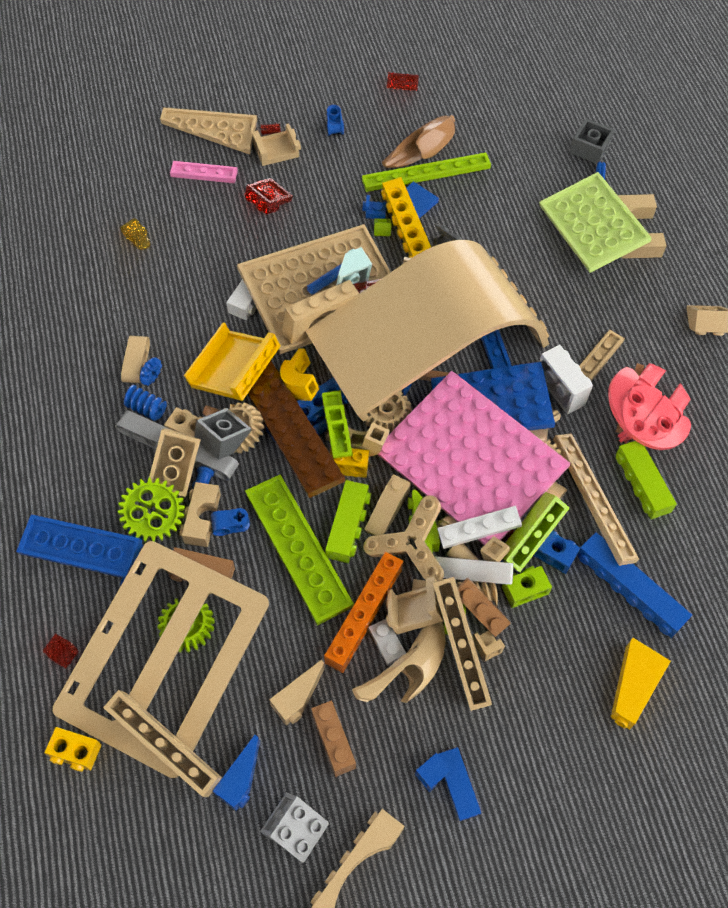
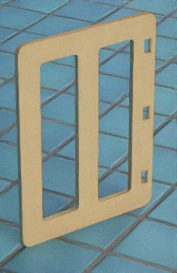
(95, 656)

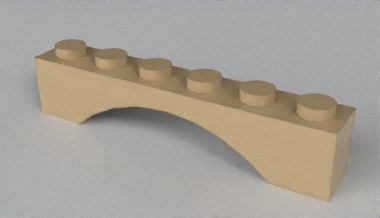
(378, 837)

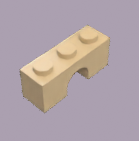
(202, 498)

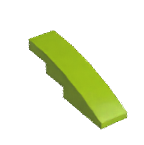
(336, 424)

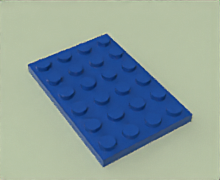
(516, 390)

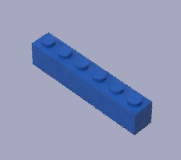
(634, 586)

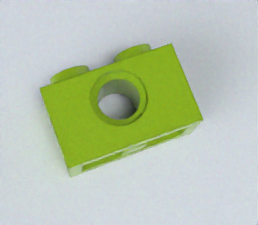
(538, 588)

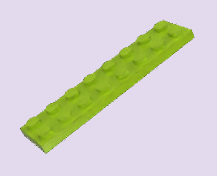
(299, 550)

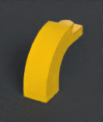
(292, 373)

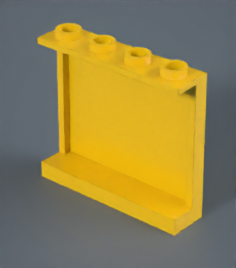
(231, 363)

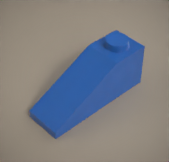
(237, 781)

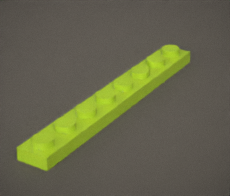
(428, 171)

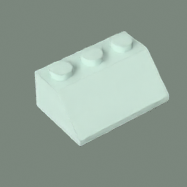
(355, 267)

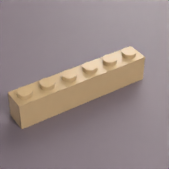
(462, 643)
(163, 743)

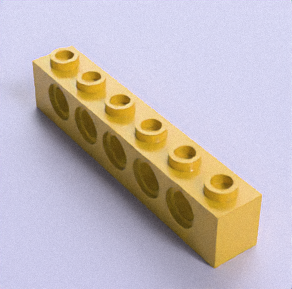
(404, 213)

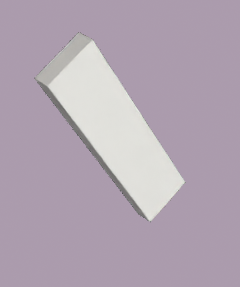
(477, 570)

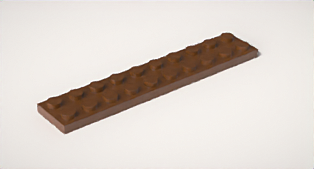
(294, 434)

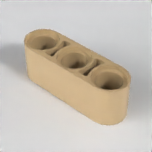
(135, 358)

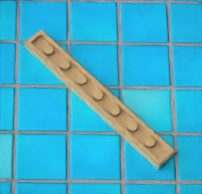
(596, 500)

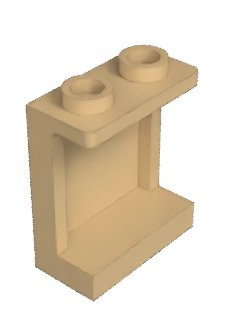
(276, 146)
(413, 609)

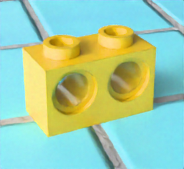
(354, 465)
(75, 745)

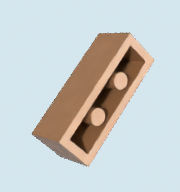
(220, 565)
(333, 738)

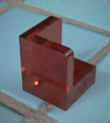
(60, 651)

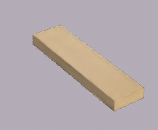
(601, 354)

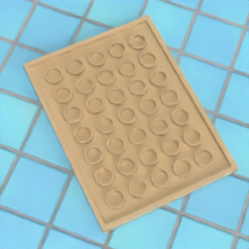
(284, 276)

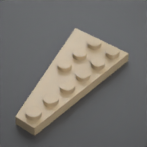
(219, 127)

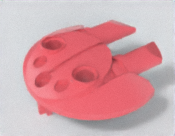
(645, 412)

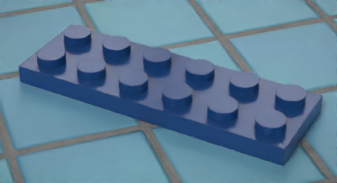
(79, 546)

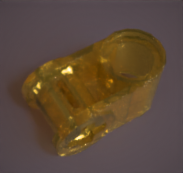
(136, 234)

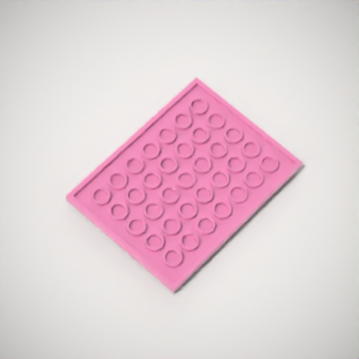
(471, 454)

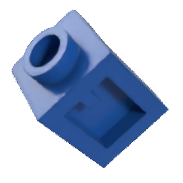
(374, 209)

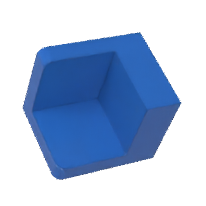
(432, 772)

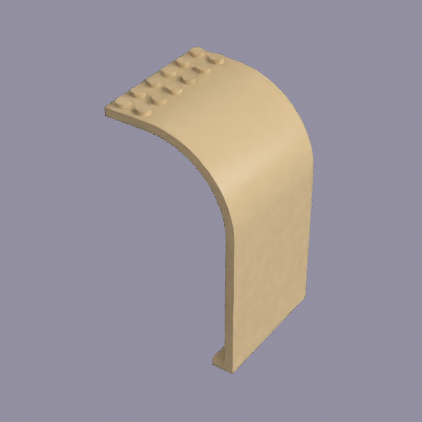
(418, 321)

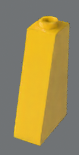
(637, 681)

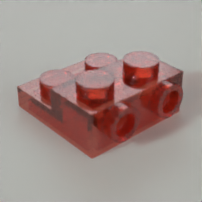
(267, 195)

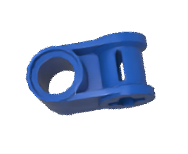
(334, 120)
(228, 521)

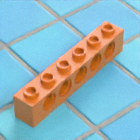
(363, 612)

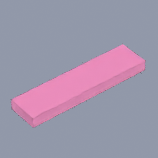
(203, 172)

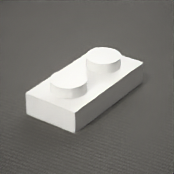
(386, 641)

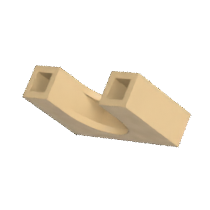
(643, 208)
(302, 313)

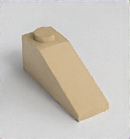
(388, 505)
(294, 698)

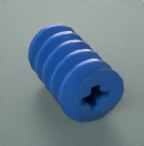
(144, 404)

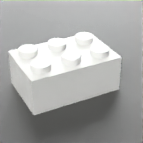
(565, 379)

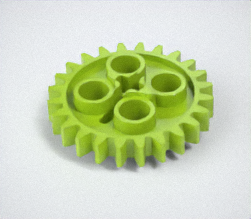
(160, 494)

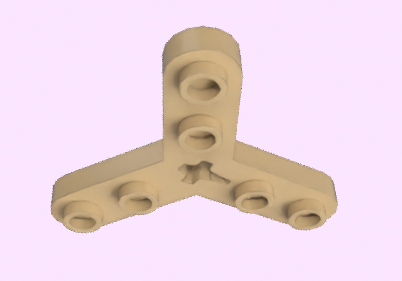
(418, 528)

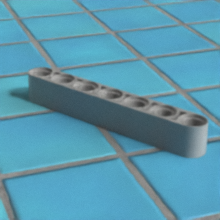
(149, 433)

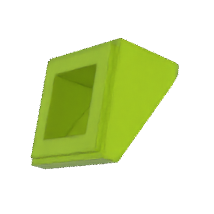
(382, 227)

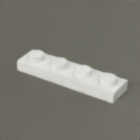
(479, 527)

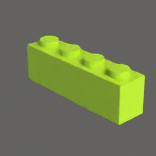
(645, 479)
(347, 522)
(534, 530)

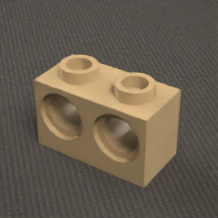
(185, 416)

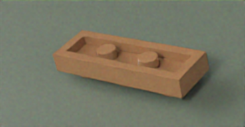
(482, 607)

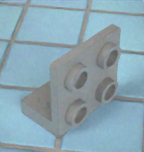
(295, 826)

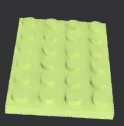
(595, 222)

